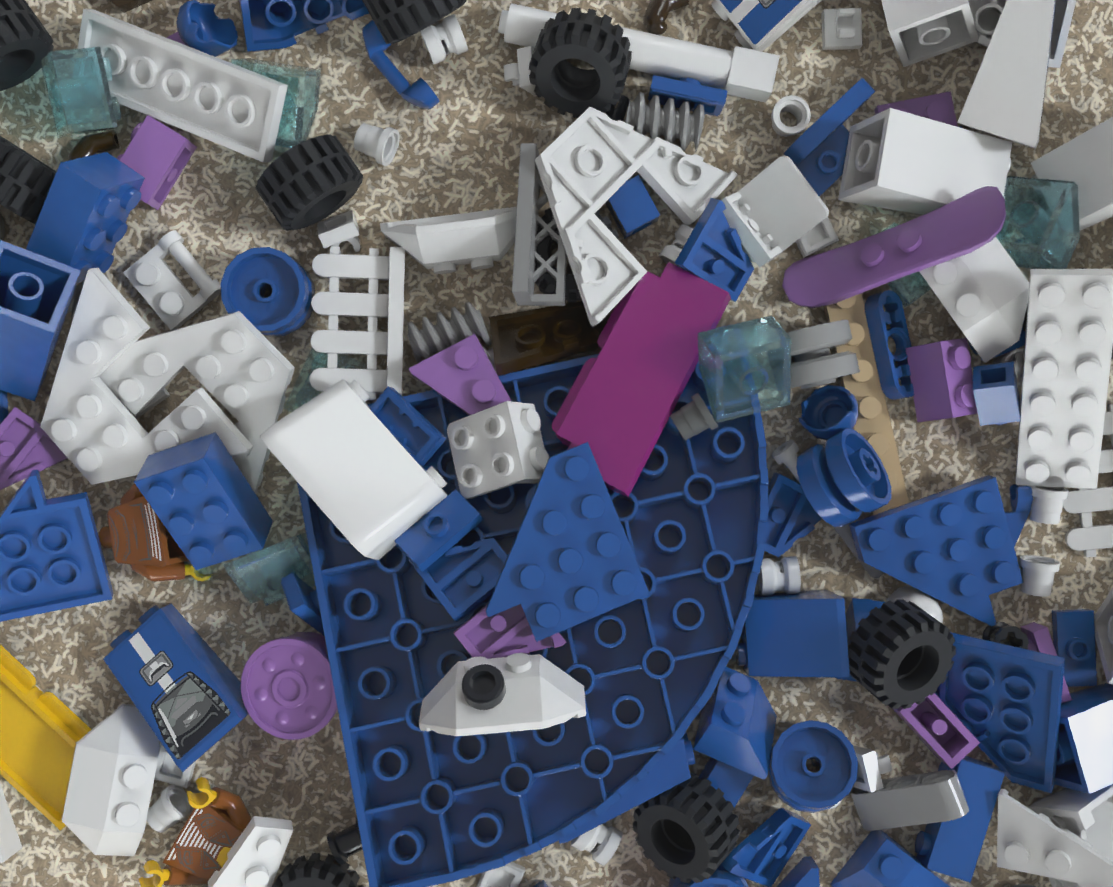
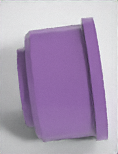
(290, 686)

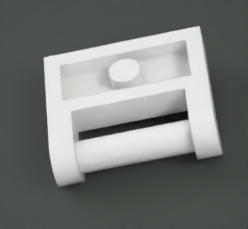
(164, 289)

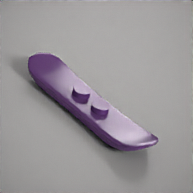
(897, 252)

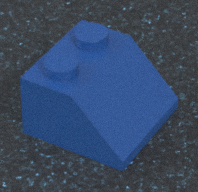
(737, 724)

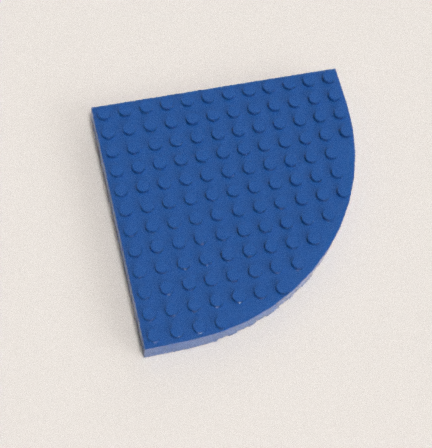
(473, 803)

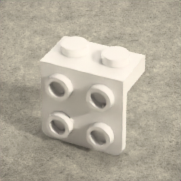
(774, 210)
(497, 448)

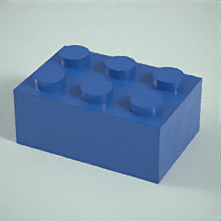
(86, 212)
(204, 501)

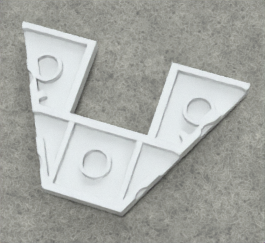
(587, 169)
(228, 360)
(87, 416)
(1040, 848)

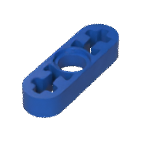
(829, 121)
(879, 335)

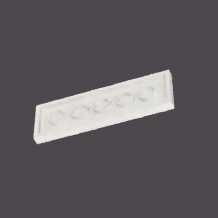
(187, 86)
(1065, 377)

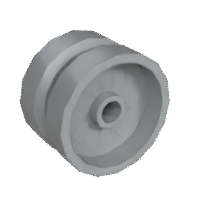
(812, 355)

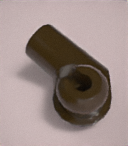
(658, 12)
(94, 144)

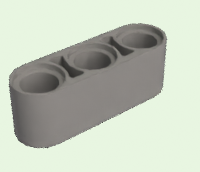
(911, 801)

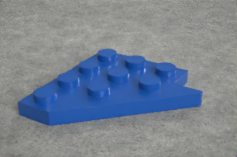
(946, 546)
(569, 551)
(49, 553)
(1009, 705)

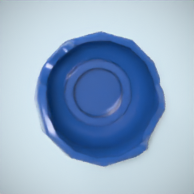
(204, 30)
(829, 411)

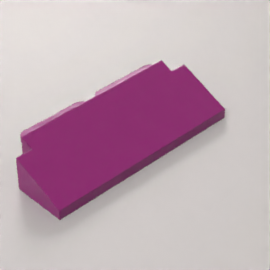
(640, 372)

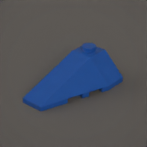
(276, 22)

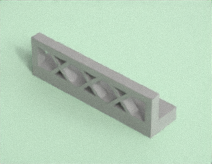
(527, 238)

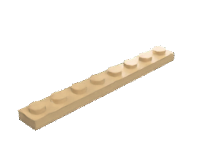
(873, 412)

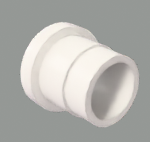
(798, 108)
(377, 142)
(1047, 504)
(1038, 574)
(169, 809)

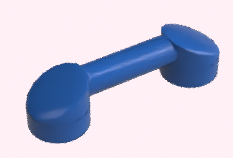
(418, 93)

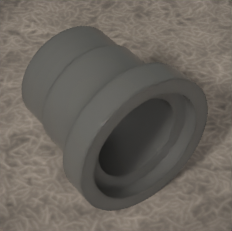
(693, 418)

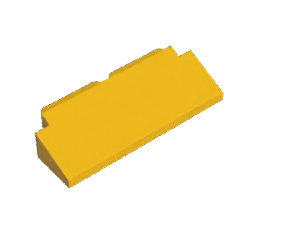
(36, 739)

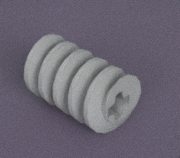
(666, 120)
(446, 332)

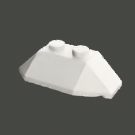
(456, 239)
(983, 296)
(534, 699)
(112, 783)

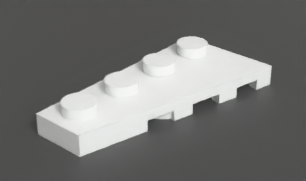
(255, 854)

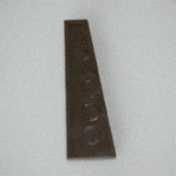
(542, 336)

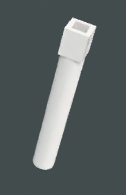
(740, 71)

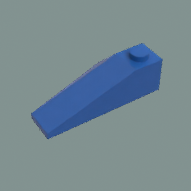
(885, 864)

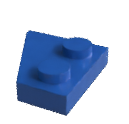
(716, 252)
(788, 515)
(465, 576)
(767, 848)

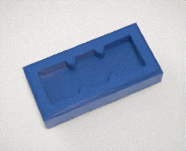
(690, 91)
(827, 161)
(407, 425)
(438, 530)
(302, 601)
(1076, 643)

